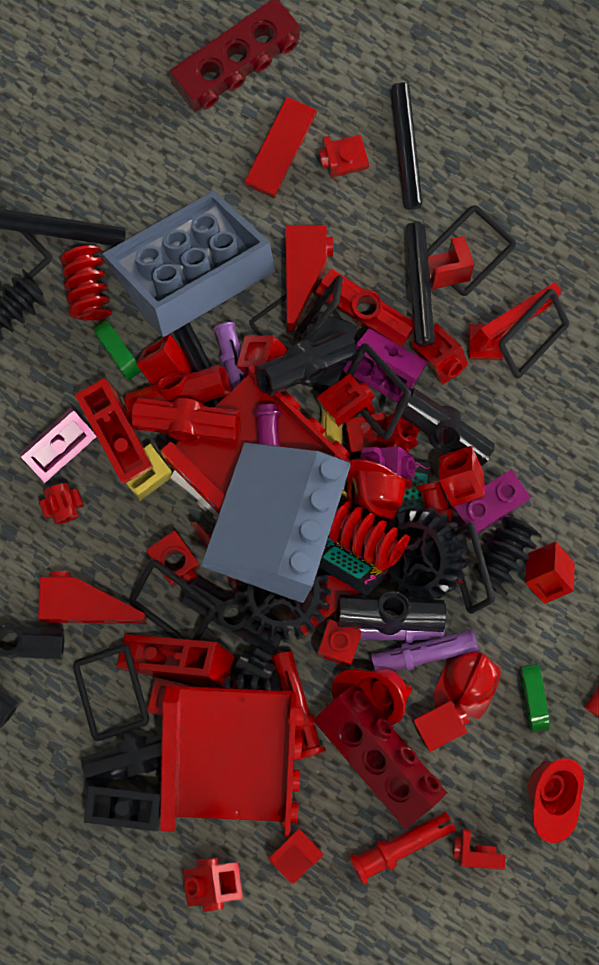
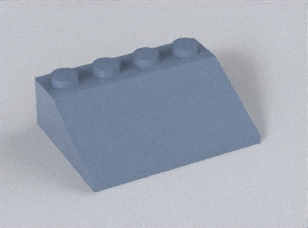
(190, 262)
(277, 518)

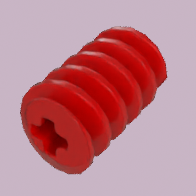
(83, 285)
(367, 539)

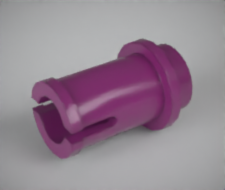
(267, 420)

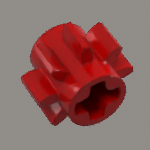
(402, 436)
(61, 503)

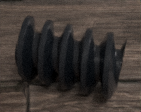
(17, 300)
(506, 551)

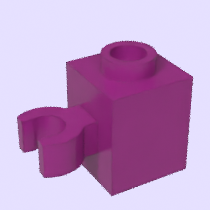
(393, 458)

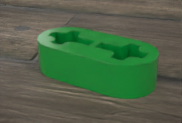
(116, 350)
(534, 698)

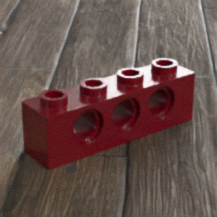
(269, 21)
(380, 772)

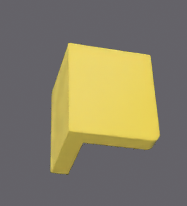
(151, 479)

